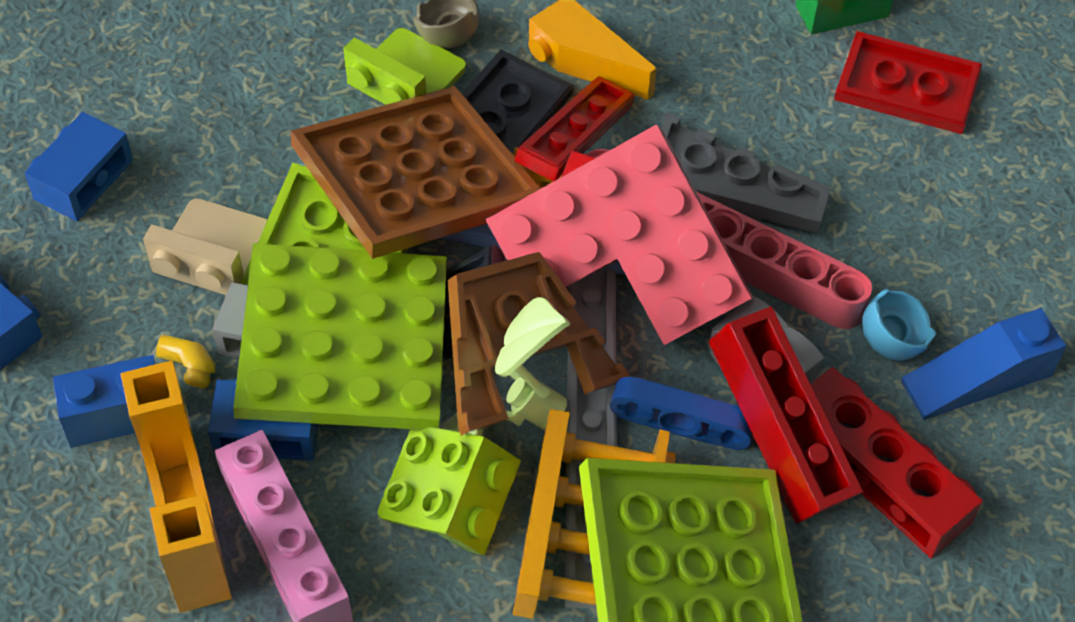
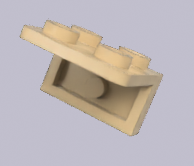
(206, 245)

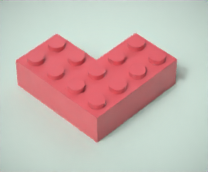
(635, 211)

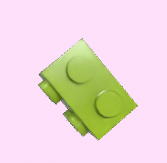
(400, 67)
(450, 486)

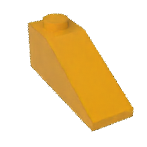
(586, 48)

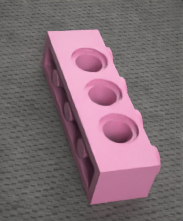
(282, 532)

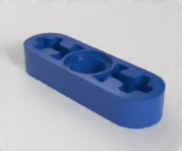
(680, 413)

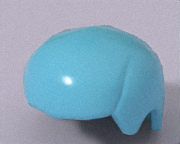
(897, 317)

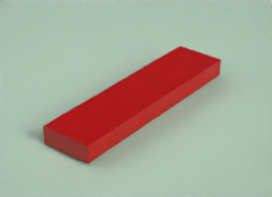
(574, 127)

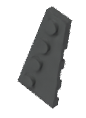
(744, 182)

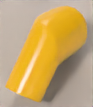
(191, 355)

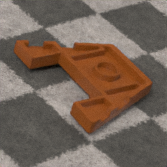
(481, 311)

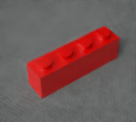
(784, 414)

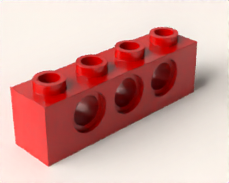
(889, 485)

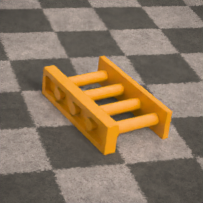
(553, 491)

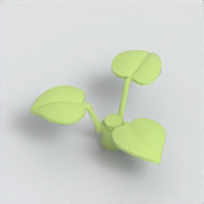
(526, 335)

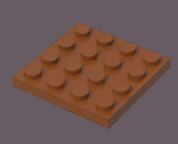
(412, 170)

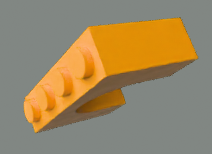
(182, 510)

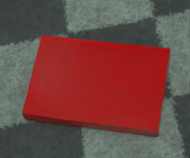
(908, 82)

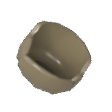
(447, 22)

